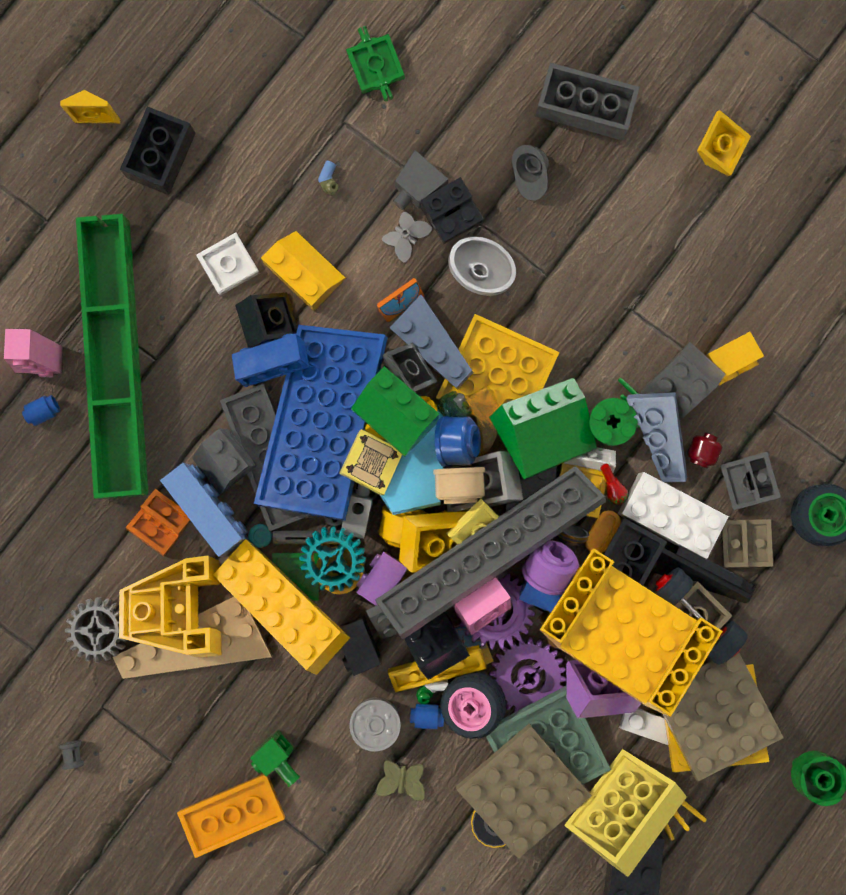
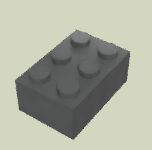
(688, 375)

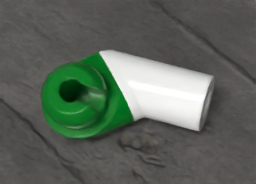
(425, 692)

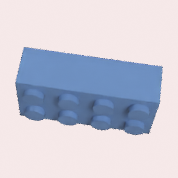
(205, 509)

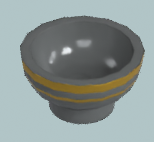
(573, 537)

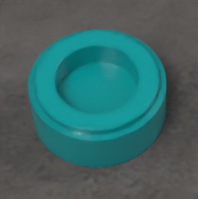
(260, 535)

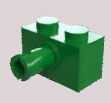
(272, 757)

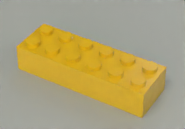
(281, 607)

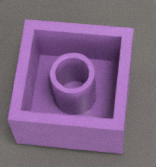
(385, 575)

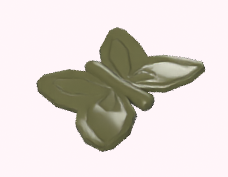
(402, 778)

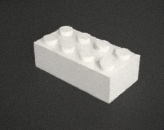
(672, 515)

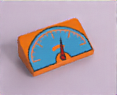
(399, 300)

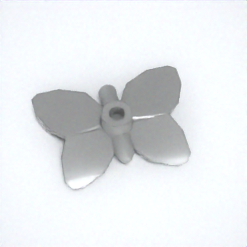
(404, 234)

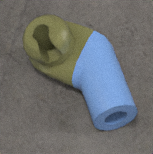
(326, 179)

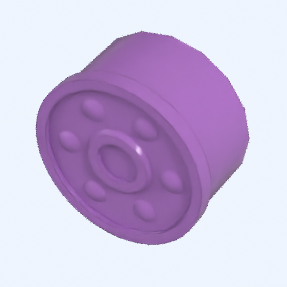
(551, 568)

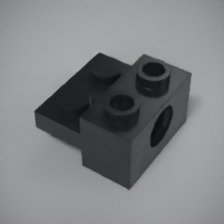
(446, 201)

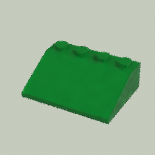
(545, 427)

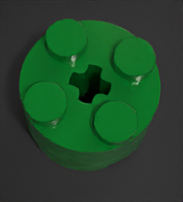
(619, 410)
(823, 789)

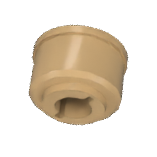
(459, 484)

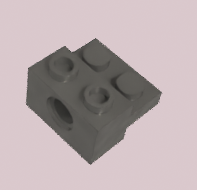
(761, 477)

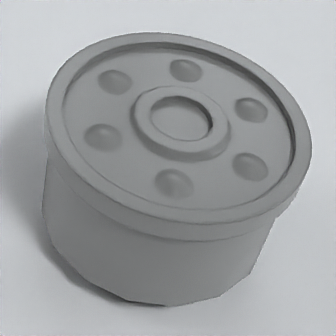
(375, 724)

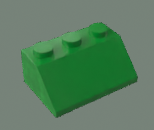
(395, 411)

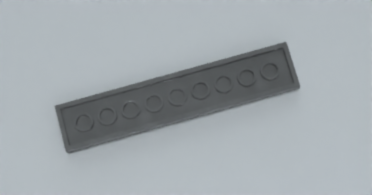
(489, 552)

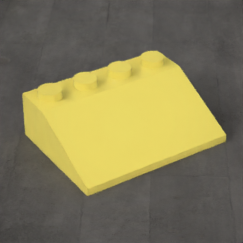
(626, 811)

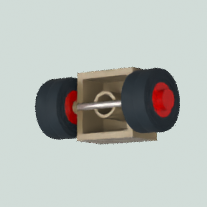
(697, 602)

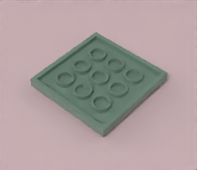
(561, 730)

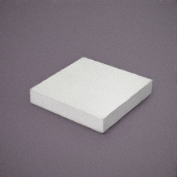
(227, 264)

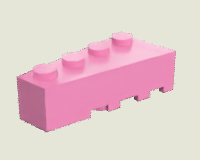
(32, 353)

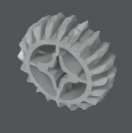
(97, 639)

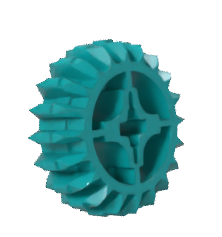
(325, 553)

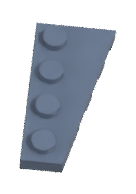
(432, 341)
(662, 432)

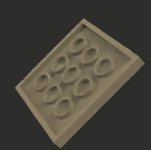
(721, 718)
(523, 791)

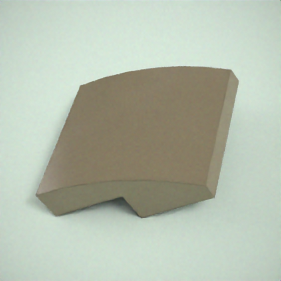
(747, 543)

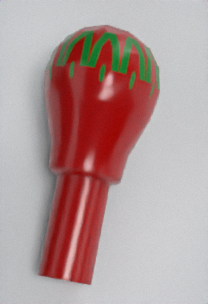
(616, 491)

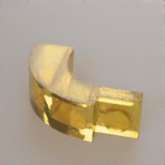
(484, 405)

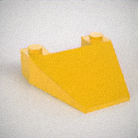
(165, 609)

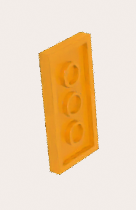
(231, 815)

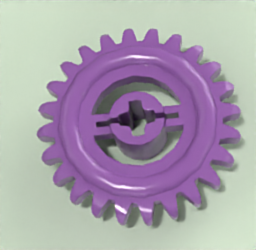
(501, 633)
(544, 659)

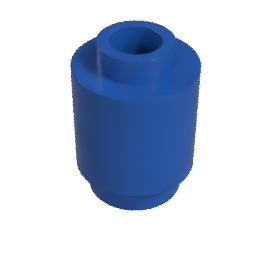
(41, 410)
(426, 716)

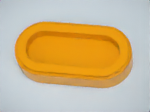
(602, 531)

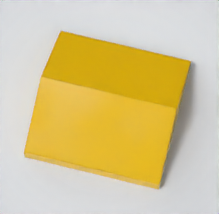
(89, 108)
(723, 144)

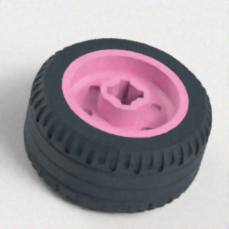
(473, 705)

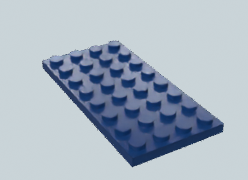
(317, 424)

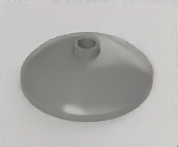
(482, 266)

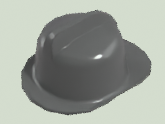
(530, 171)

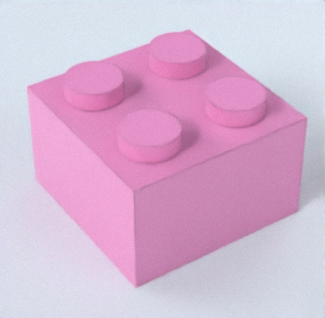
(483, 606)

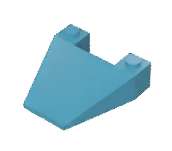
(413, 480)

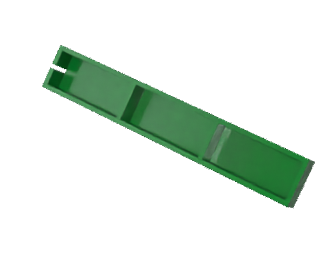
(111, 357)

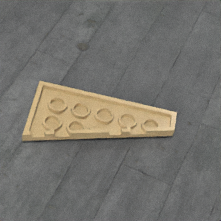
(239, 642)

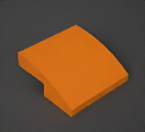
(159, 522)

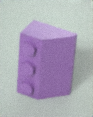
(594, 695)

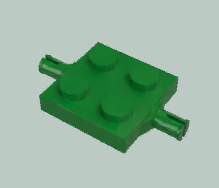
(375, 63)

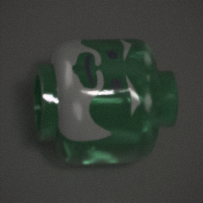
(454, 405)

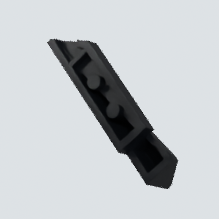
(708, 574)

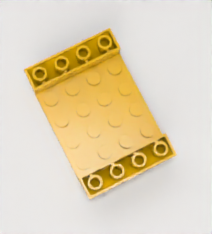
(629, 634)

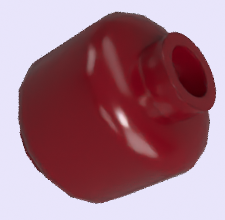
(704, 450)

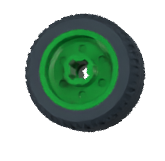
(810, 518)

